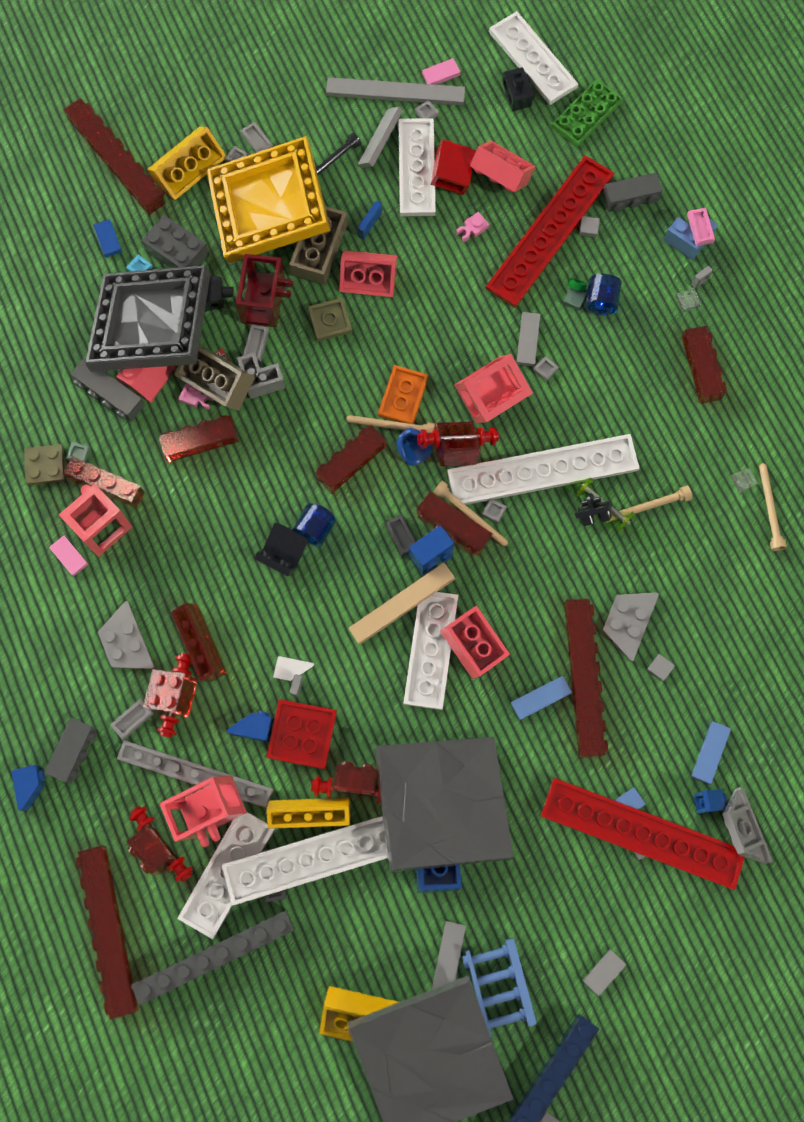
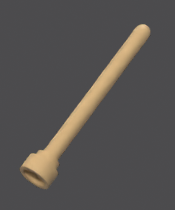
(389, 424)
(443, 491)
(683, 494)
(777, 542)

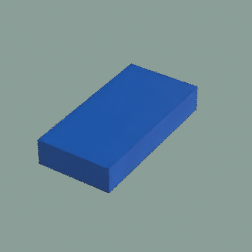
(369, 220)
(107, 238)

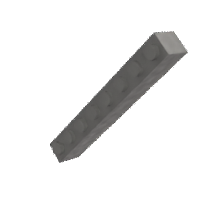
(213, 957)

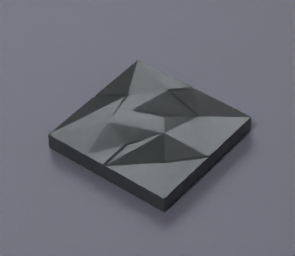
(148, 319)
(442, 804)
(431, 1057)

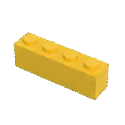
(308, 813)

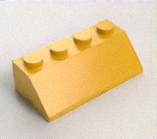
(187, 162)
(344, 1006)

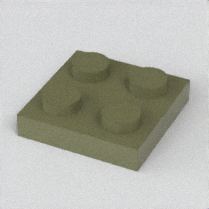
(330, 319)
(44, 464)

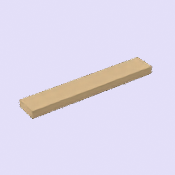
(401, 603)

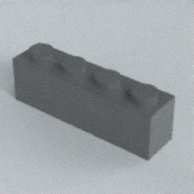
(108, 390)

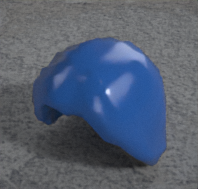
(409, 448)

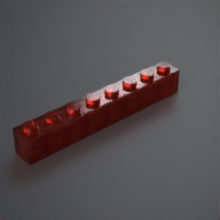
(115, 157)
(585, 678)
(107, 932)

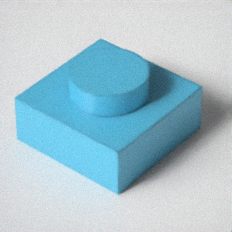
(139, 264)

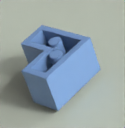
(681, 237)

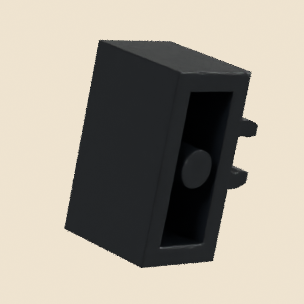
(518, 89)

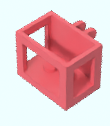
(493, 388)
(88, 510)
(205, 809)

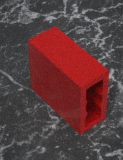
(452, 167)

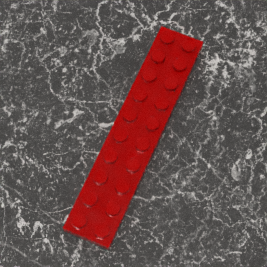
(549, 231)
(643, 833)

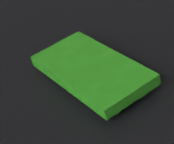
(586, 113)

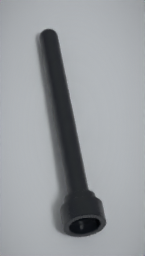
(352, 142)

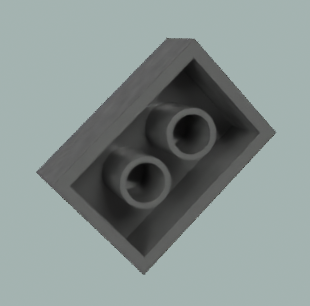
(174, 245)

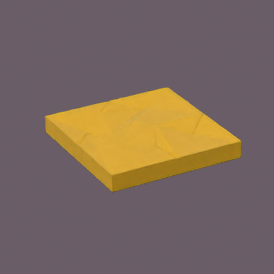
(267, 200)

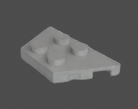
(629, 620)
(124, 641)
(744, 828)

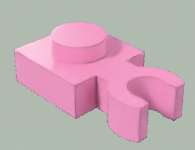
(474, 225)
(193, 397)

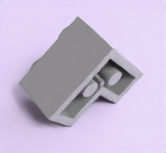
(266, 379)

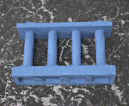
(513, 971)

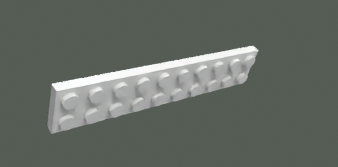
(543, 469)
(305, 860)

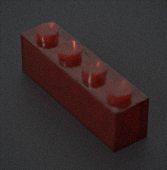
(703, 364)
(198, 438)
(350, 459)
(108, 483)
(456, 524)
(198, 642)

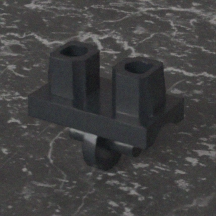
(594, 507)

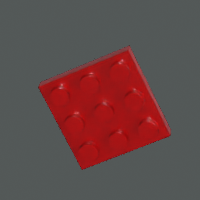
(301, 734)

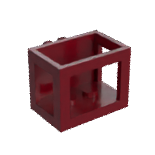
(262, 293)

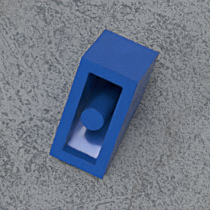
(253, 727)
(27, 785)
(710, 801)

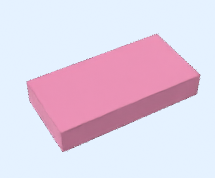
(441, 72)
(701, 227)
(68, 556)

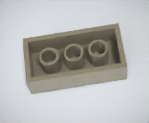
(316, 254)
(217, 378)

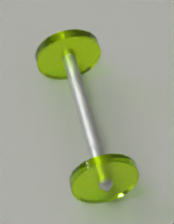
(585, 487)

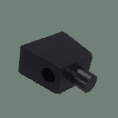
(217, 293)

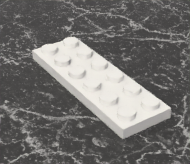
(533, 55)
(416, 167)
(430, 652)
(210, 898)

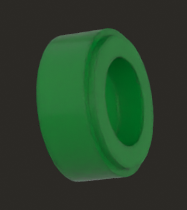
(577, 284)

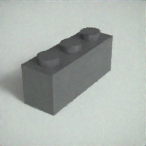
(632, 192)
(71, 751)

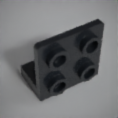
(282, 549)

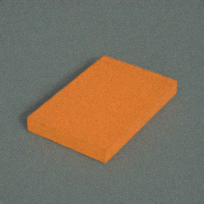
(403, 395)

